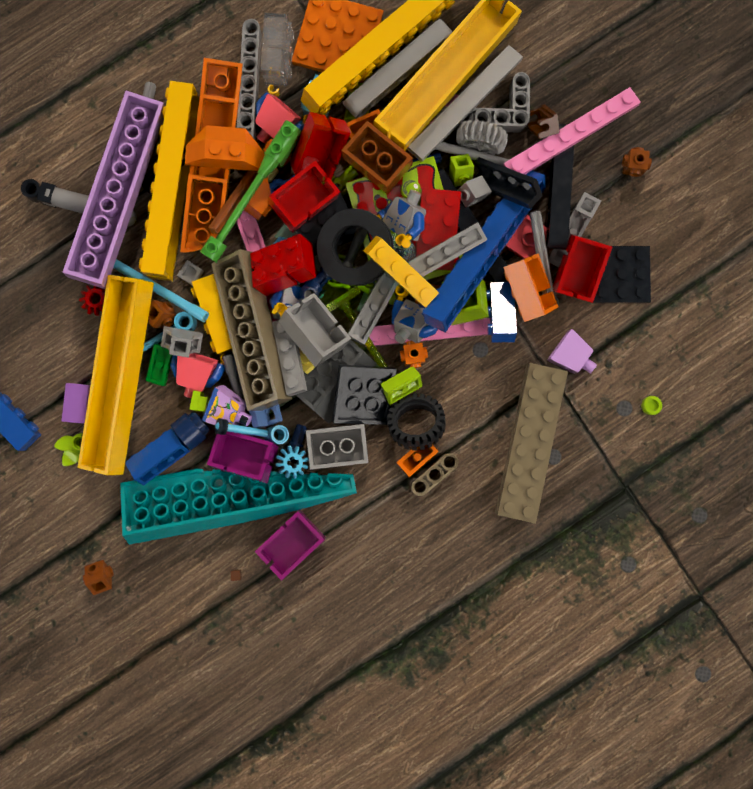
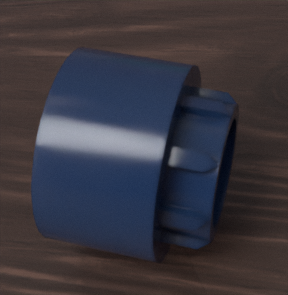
(190, 429)

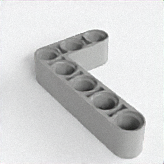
(514, 111)

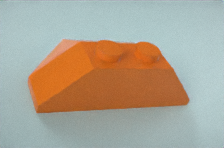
(224, 149)

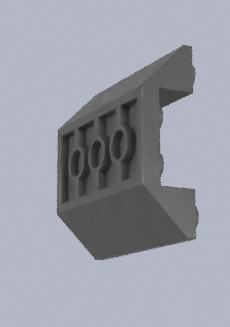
(323, 378)

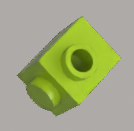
(461, 169)

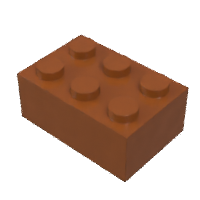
(377, 157)

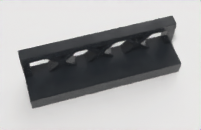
(509, 183)

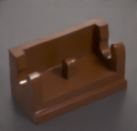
(545, 123)

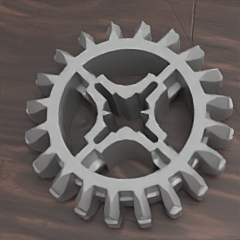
(482, 137)

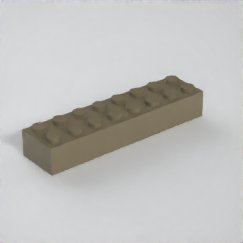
(250, 332)
(531, 442)

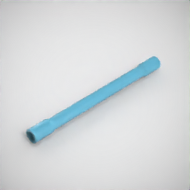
(192, 309)

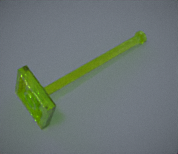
(343, 303)

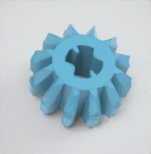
(288, 468)

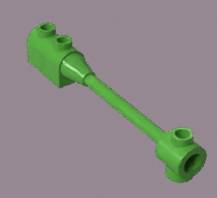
(274, 156)

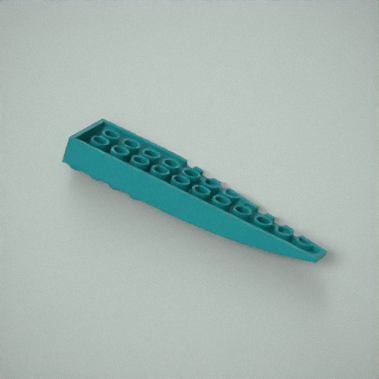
(217, 498)

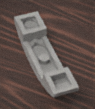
(579, 220)

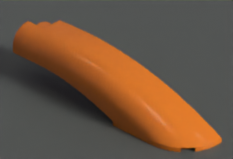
(207, 185)

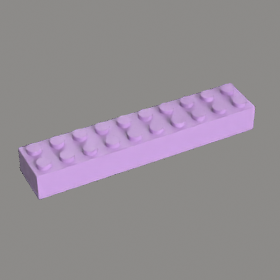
(115, 190)

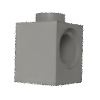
(474, 191)

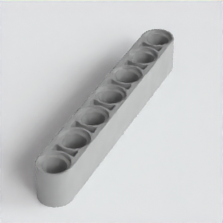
(397, 69)
(249, 76)

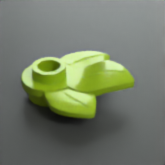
(71, 448)

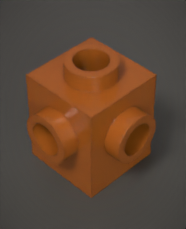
(636, 162)
(161, 314)
(98, 577)

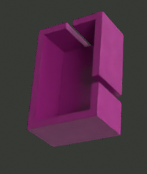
(243, 455)
(290, 544)

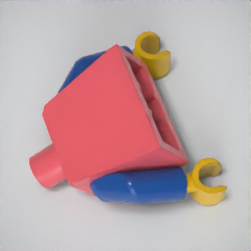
(272, 114)
(196, 372)

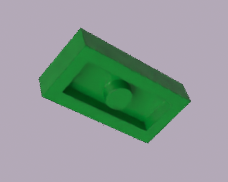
(159, 365)

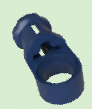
(315, 284)

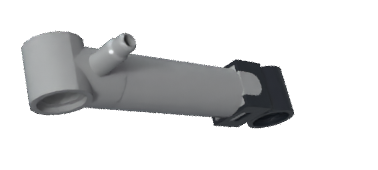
(56, 197)

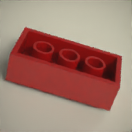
(440, 220)

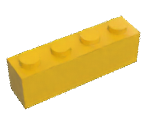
(401, 271)
(207, 294)

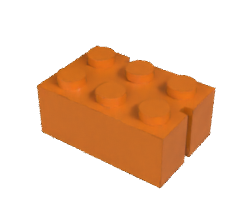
(526, 280)

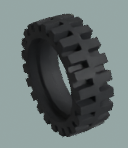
(422, 439)

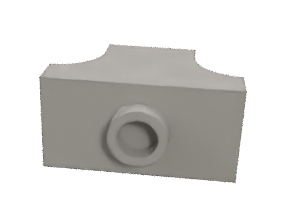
(181, 341)

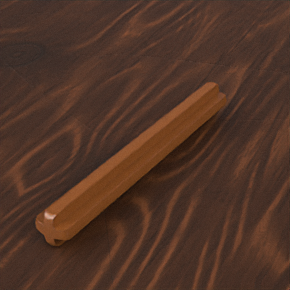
(232, 202)

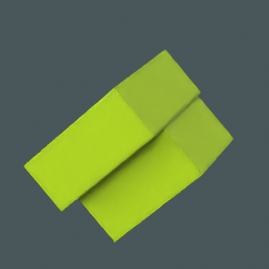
(199, 402)

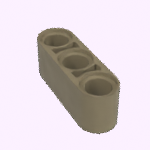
(443, 471)

